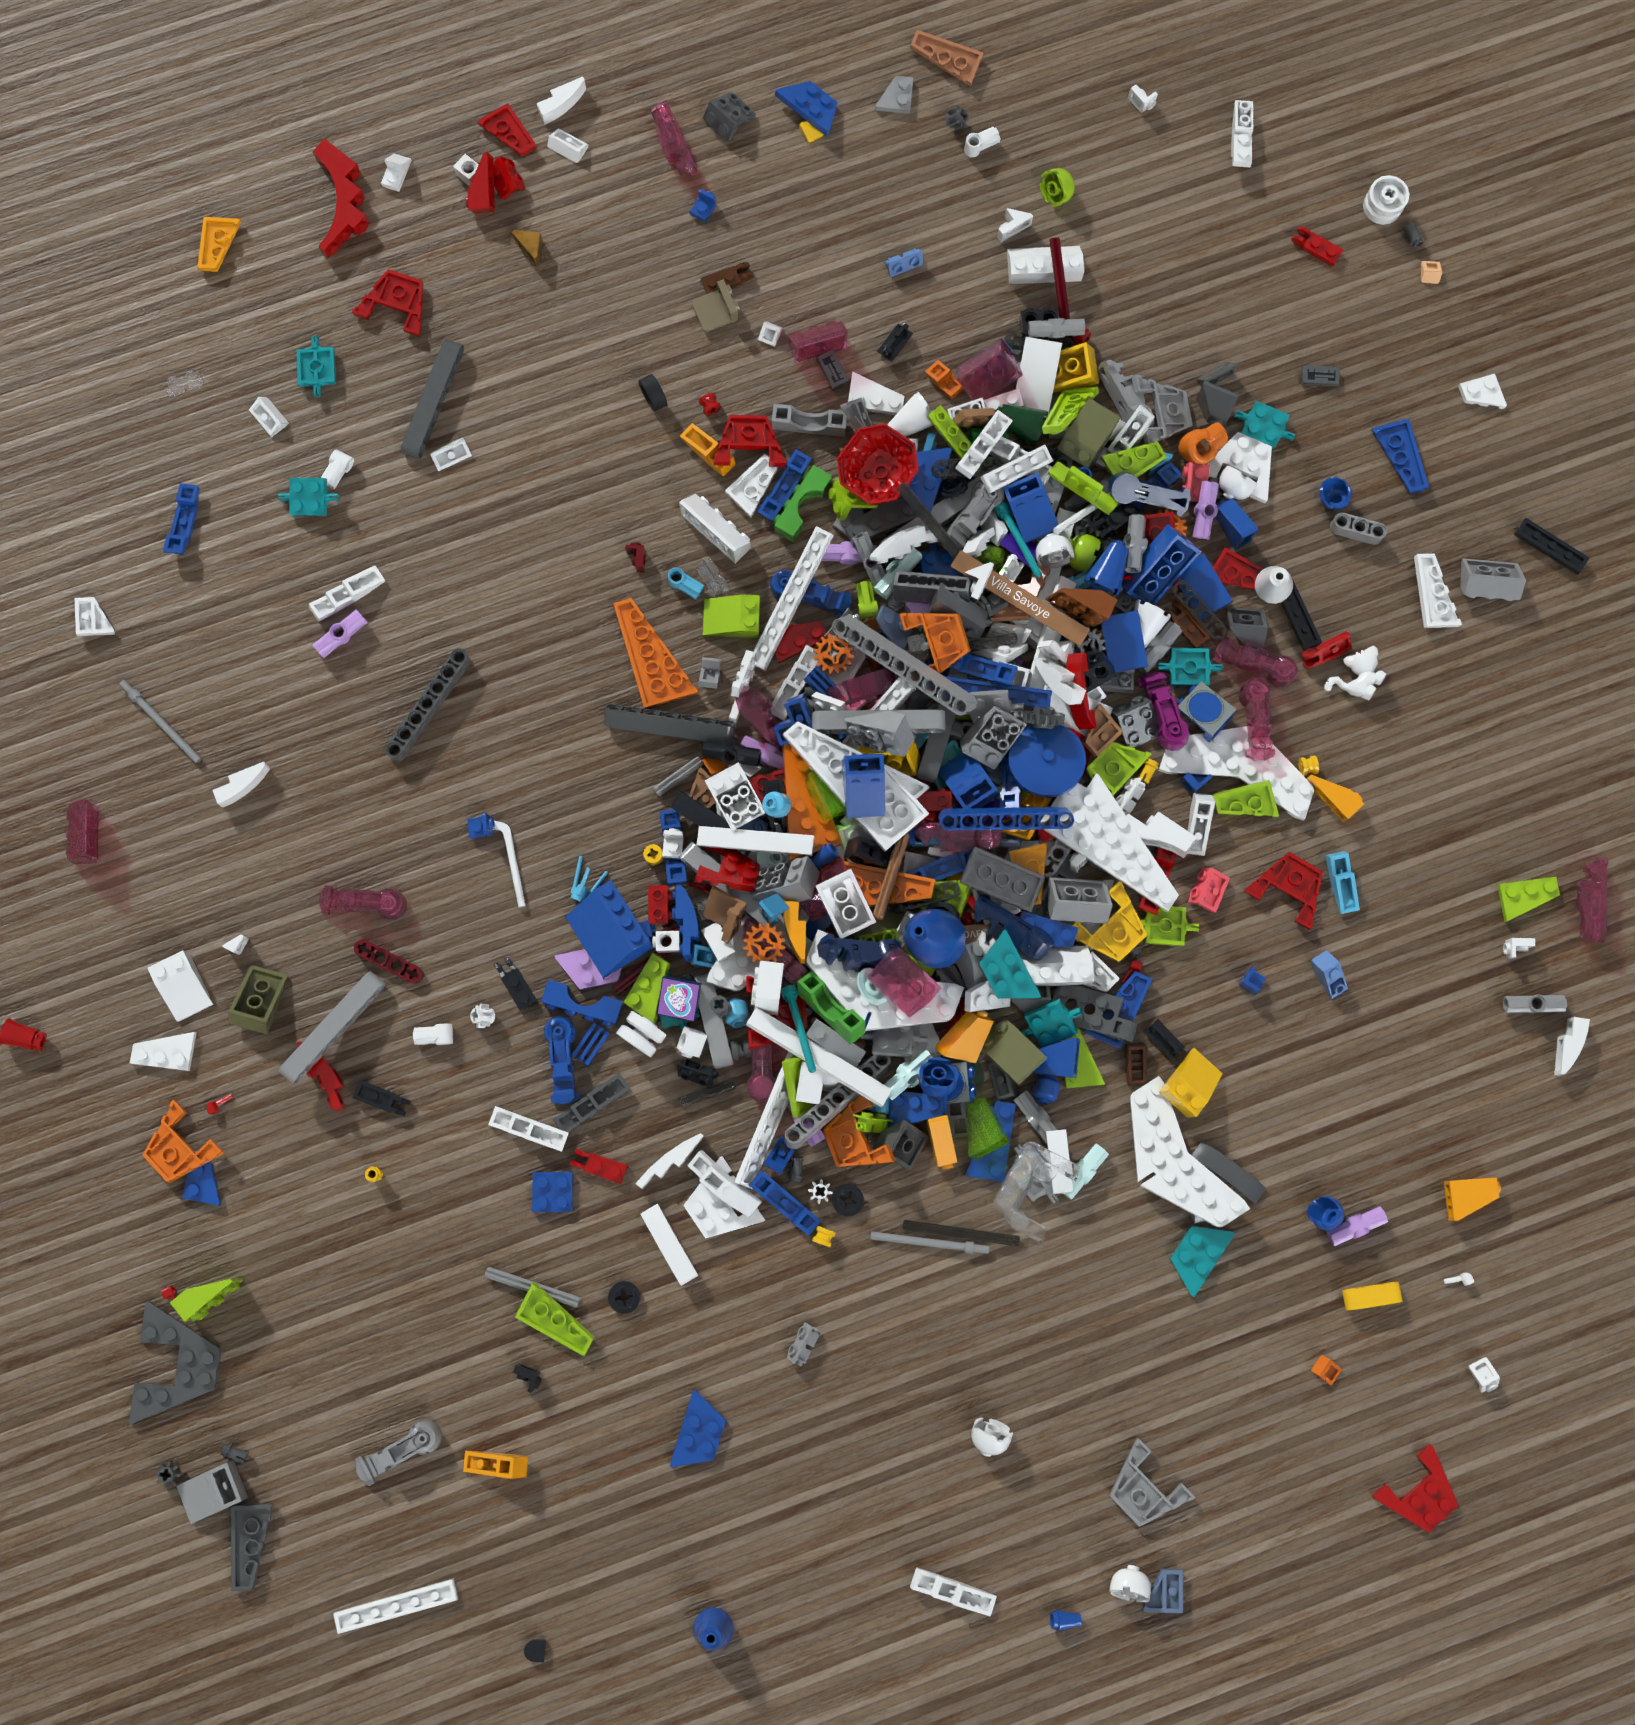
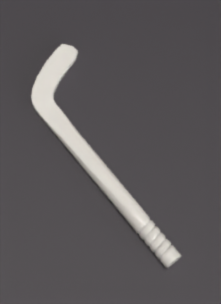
(1075, 518)
(512, 861)

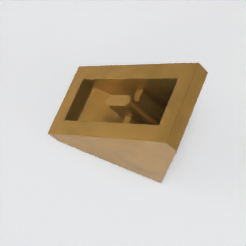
(530, 243)

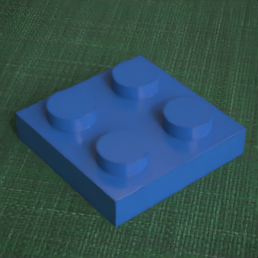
(552, 1192)

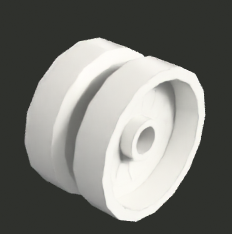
(1386, 200)
(642, 1032)

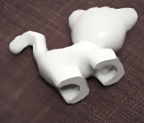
(1362, 664)

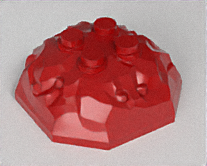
(877, 463)

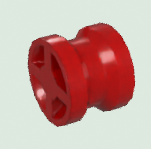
(709, 404)

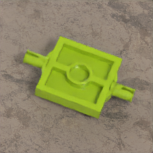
(1167, 927)

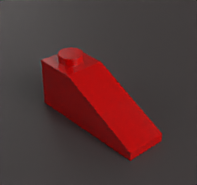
(481, 190)

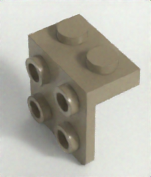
(716, 308)

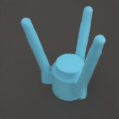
(580, 892)

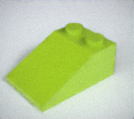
(732, 616)

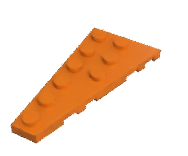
(654, 667)
(803, 814)
(906, 887)

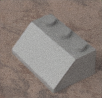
(1491, 579)
(1078, 900)

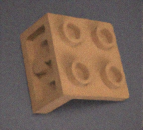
(725, 911)

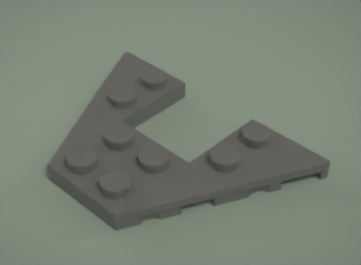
(195, 1371)

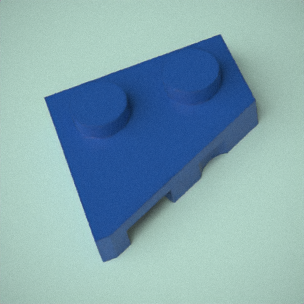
(202, 1185)

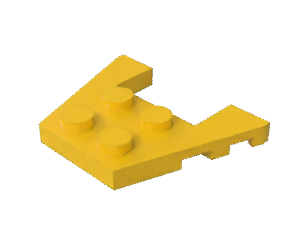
(1120, 933)

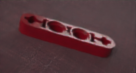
(389, 960)

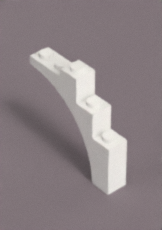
(1158, 832)

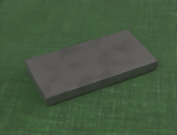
(1002, 879)

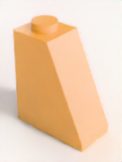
(966, 1037)
(941, 1142)
(1469, 1195)

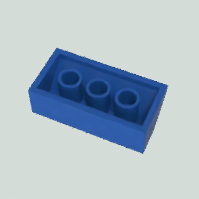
(1161, 565)

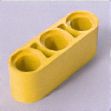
(1372, 1296)

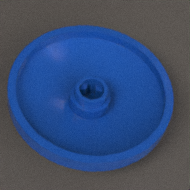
(1047, 760)

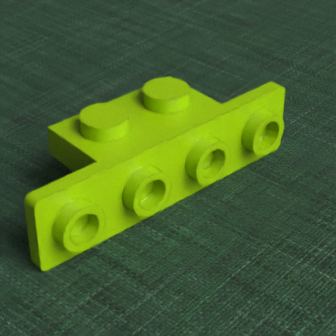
(950, 431)
(1083, 486)

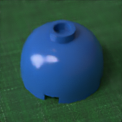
(938, 1077)

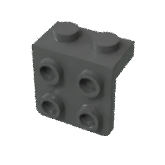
(727, 113)
(1137, 721)

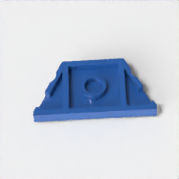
(810, 104)
(924, 483)
(699, 1433)

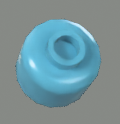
(776, 804)
(738, 1014)

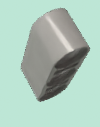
(1367, 527)

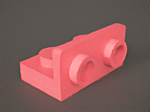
(1194, 475)
(1209, 889)

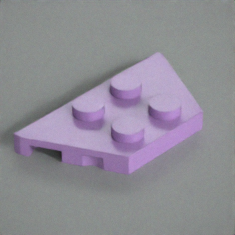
(583, 970)

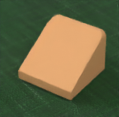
(1430, 272)

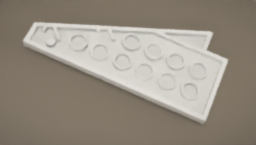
(901, 790)
(1111, 842)

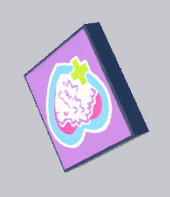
(679, 998)

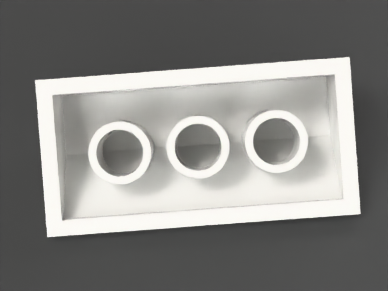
(1036, 266)
(715, 527)
(1061, 966)

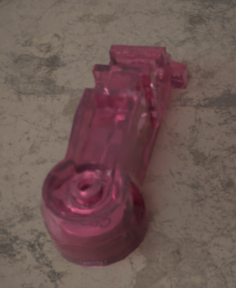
(672, 139)
(1278, 670)
(1255, 698)
(957, 840)
(1592, 901)
(387, 902)
(792, 969)
(762, 1080)

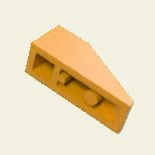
(1338, 798)
(496, 1464)

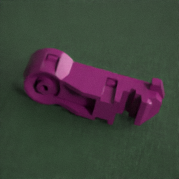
(1173, 730)

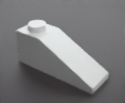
(1132, 431)
(1200, 821)

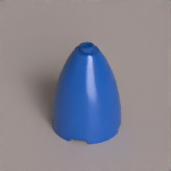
(935, 938)

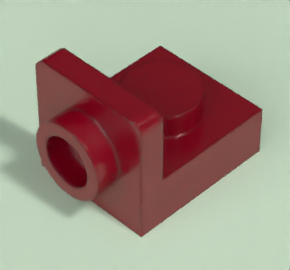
(638, 559)

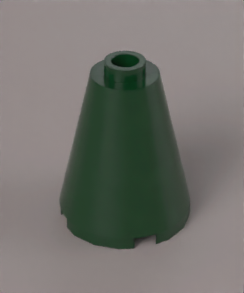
(1026, 422)

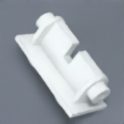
(1011, 568)
(1132, 789)

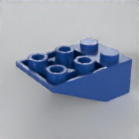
(1031, 507)
(968, 782)
(864, 785)

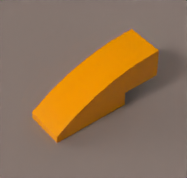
(705, 447)
(795, 930)

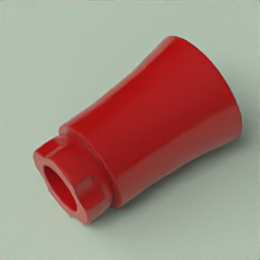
(22, 1036)

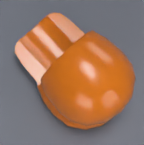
(1192, 449)

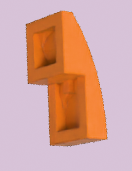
(944, 380)

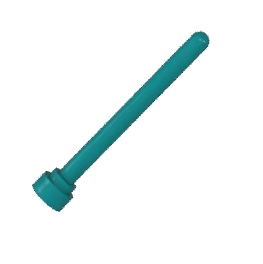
(1004, 512)
(790, 994)

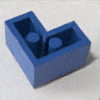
(798, 711)

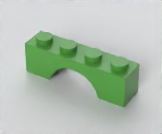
(814, 485)
(816, 995)

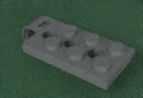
(1116, 1028)

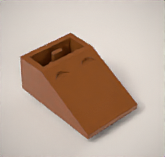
(1086, 605)

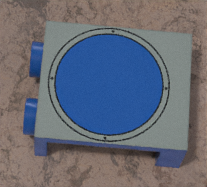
(1206, 710)
(964, 1089)

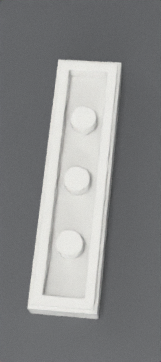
(1016, 469)

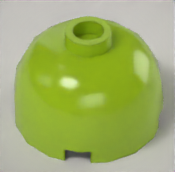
(1057, 186)
(1084, 549)

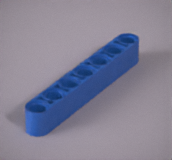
(1013, 824)

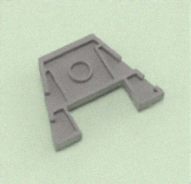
(1170, 409)
(1138, 1495)

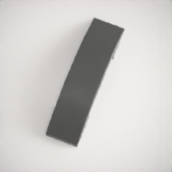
(1229, 1172)

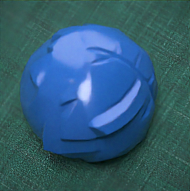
(1335, 493)
(1326, 1213)

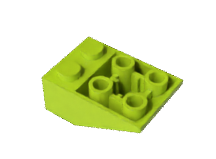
(196, 1301)

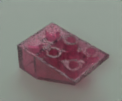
(757, 711)

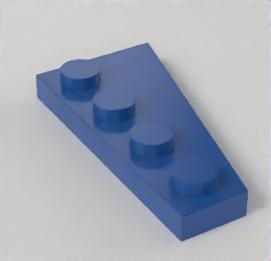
(1402, 451)
(994, 1164)

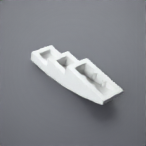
(983, 444)
(1009, 451)
(347, 593)
(794, 683)
(528, 1128)
(677, 1156)
(669, 1244)
(953, 1591)

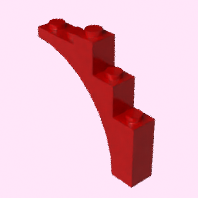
(349, 197)

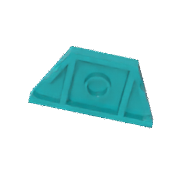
(1007, 970)
(1198, 1255)

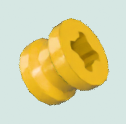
(1308, 765)
(654, 858)
(823, 1236)

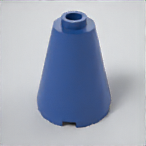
(1109, 568)
(713, 1629)

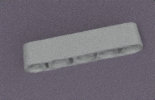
(713, 1026)

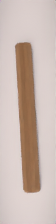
(890, 877)

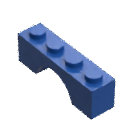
(558, 996)

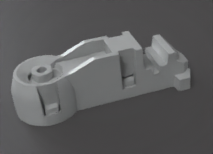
(1121, 389)
(974, 513)
(421, 1440)

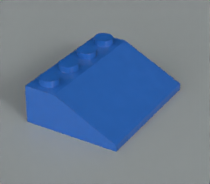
(608, 929)

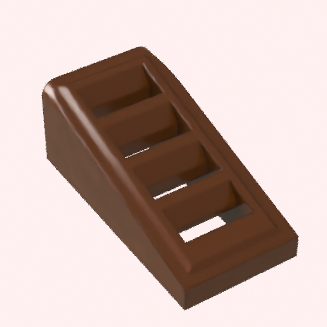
(1129, 1063)

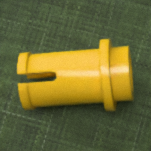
(1148, 770)
(369, 1174)

